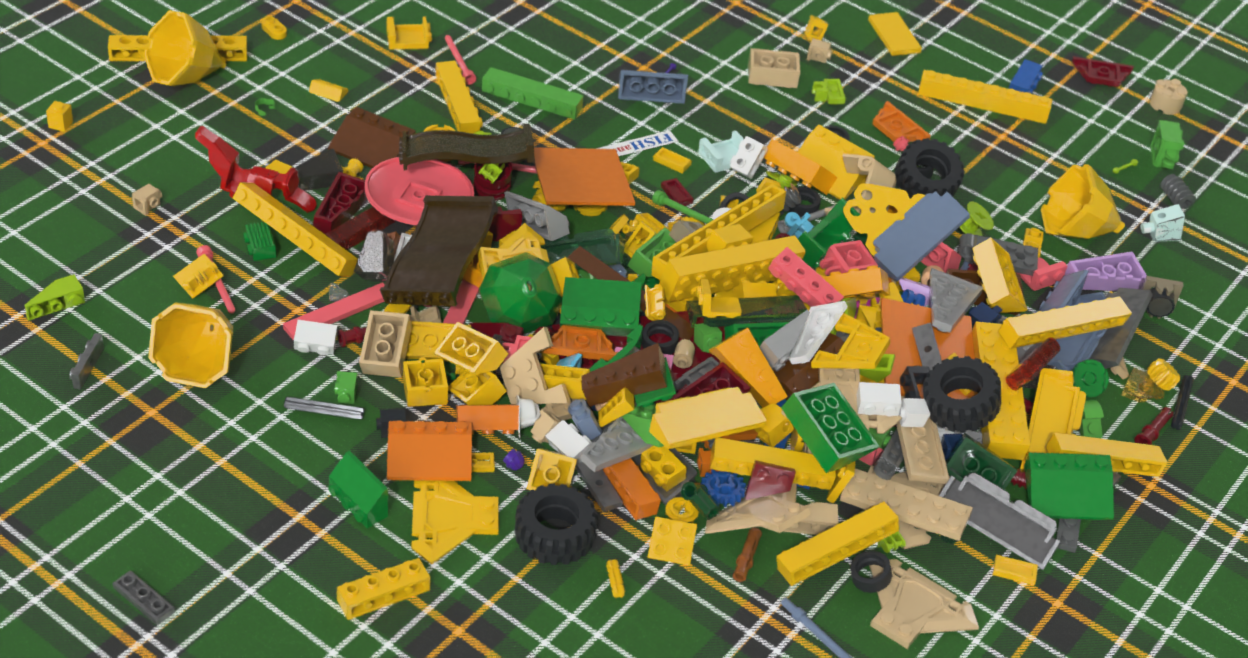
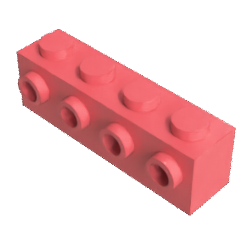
(803, 279)

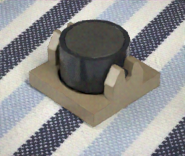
(1163, 298)

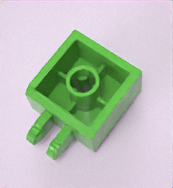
(1166, 144)

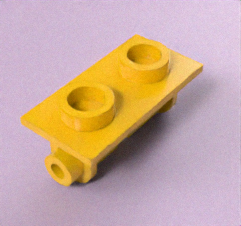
(654, 308)

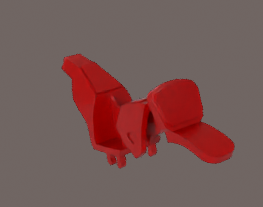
(226, 161)

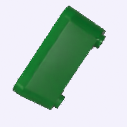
(829, 231)

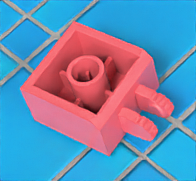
(847, 256)

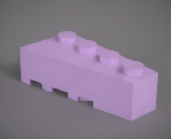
(1110, 272)

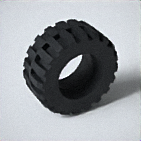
(935, 155)
(962, 413)
(552, 544)

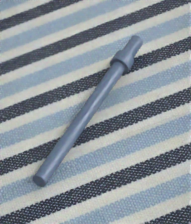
(800, 616)

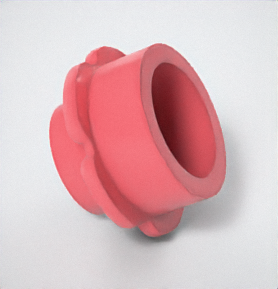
(901, 143)

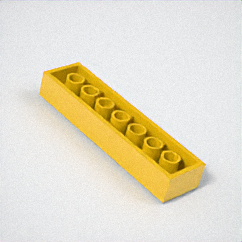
(724, 267)
(1009, 430)

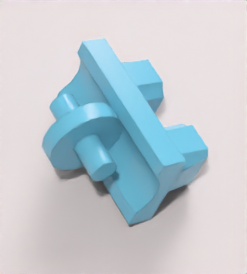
(798, 225)

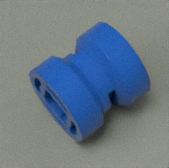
(909, 297)

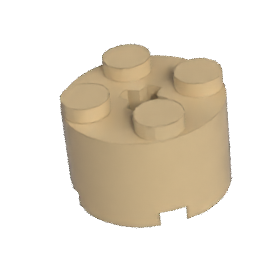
(1168, 96)

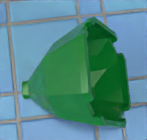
(509, 298)

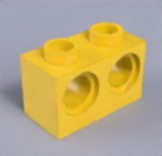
(663, 467)

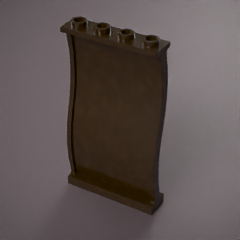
(466, 146)
(439, 250)

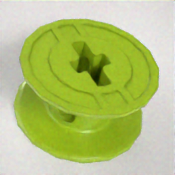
(978, 218)

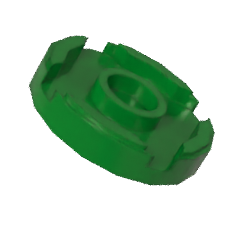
(1090, 377)

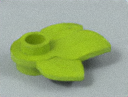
(783, 179)

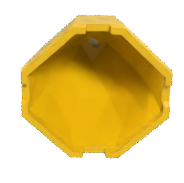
(181, 50)
(1080, 206)
(191, 344)

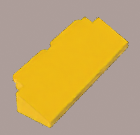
(1055, 410)
(705, 417)

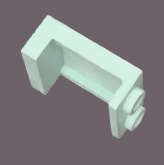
(720, 154)

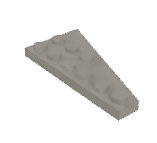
(950, 299)
(614, 446)

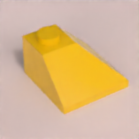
(477, 389)
(551, 468)

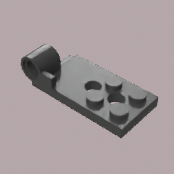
(1027, 253)

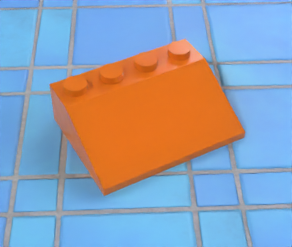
(429, 451)

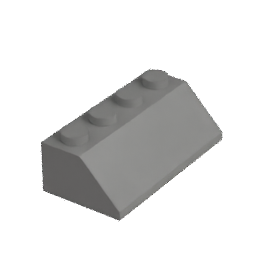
(538, 216)

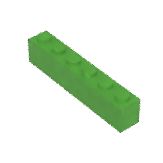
(532, 93)

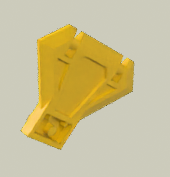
(516, 244)
(449, 517)

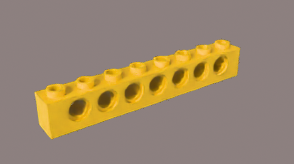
(133, 47)

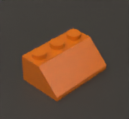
(490, 417)

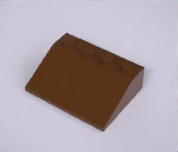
(368, 137)

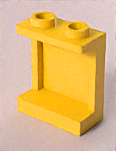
(408, 36)

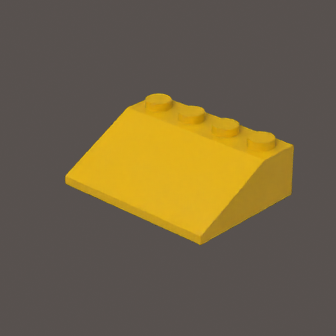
(827, 150)

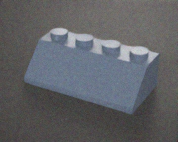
(652, 86)
(1065, 291)

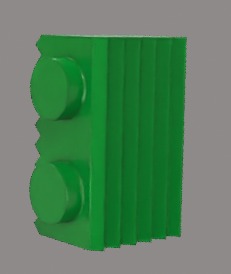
(259, 241)

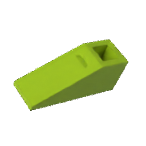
(56, 297)

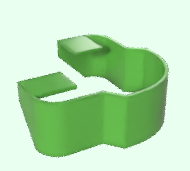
(264, 101)

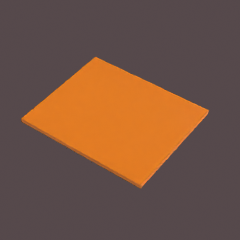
(582, 177)
(897, 323)

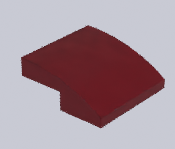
(505, 223)

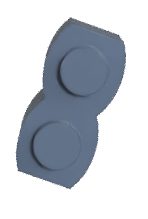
(584, 419)

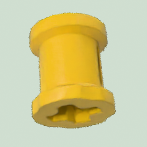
(353, 168)

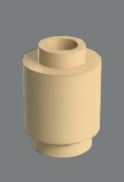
(684, 354)

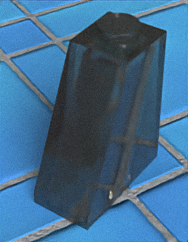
(319, 171)
(375, 257)

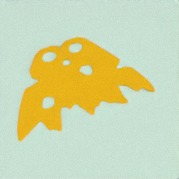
(876, 223)

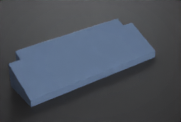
(918, 233)
(1081, 346)

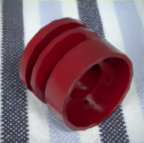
(502, 184)

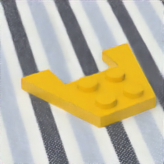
(861, 349)

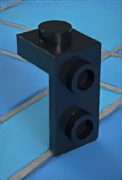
(911, 377)

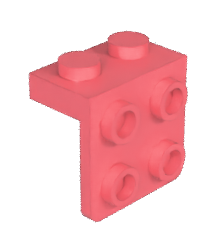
(1045, 275)

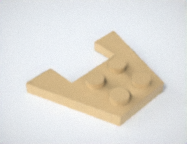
(525, 377)

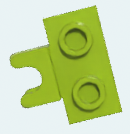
(829, 89)

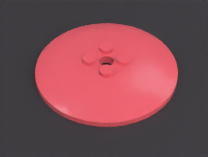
(401, 192)

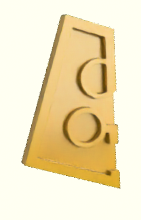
(842, 478)

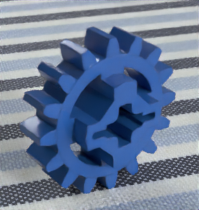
(724, 487)

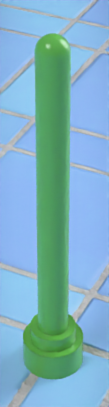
(661, 198)

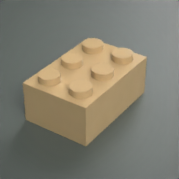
(773, 68)
(385, 343)

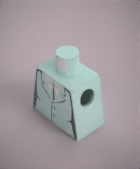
(1165, 224)

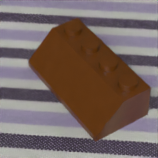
(802, 375)

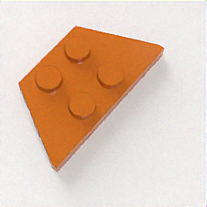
(897, 124)
(581, 340)

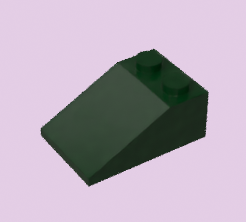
(973, 457)

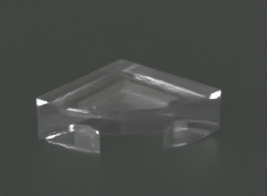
(336, 293)

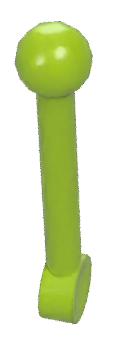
(1134, 162)

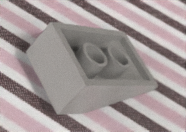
(781, 343)

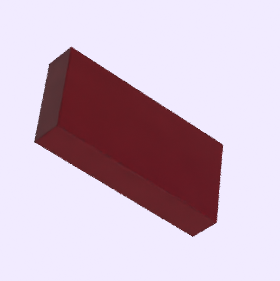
(677, 192)

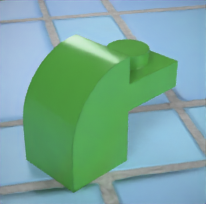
(1091, 419)

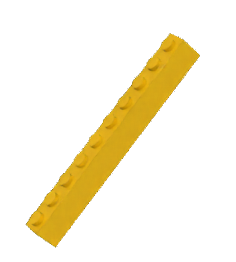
(747, 214)

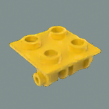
(198, 276)
(672, 541)

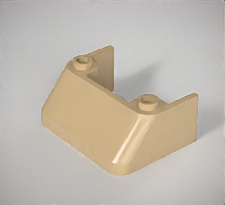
(876, 172)

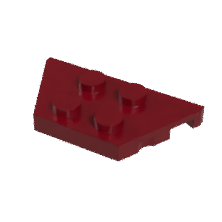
(1102, 72)

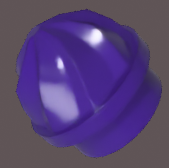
(514, 460)

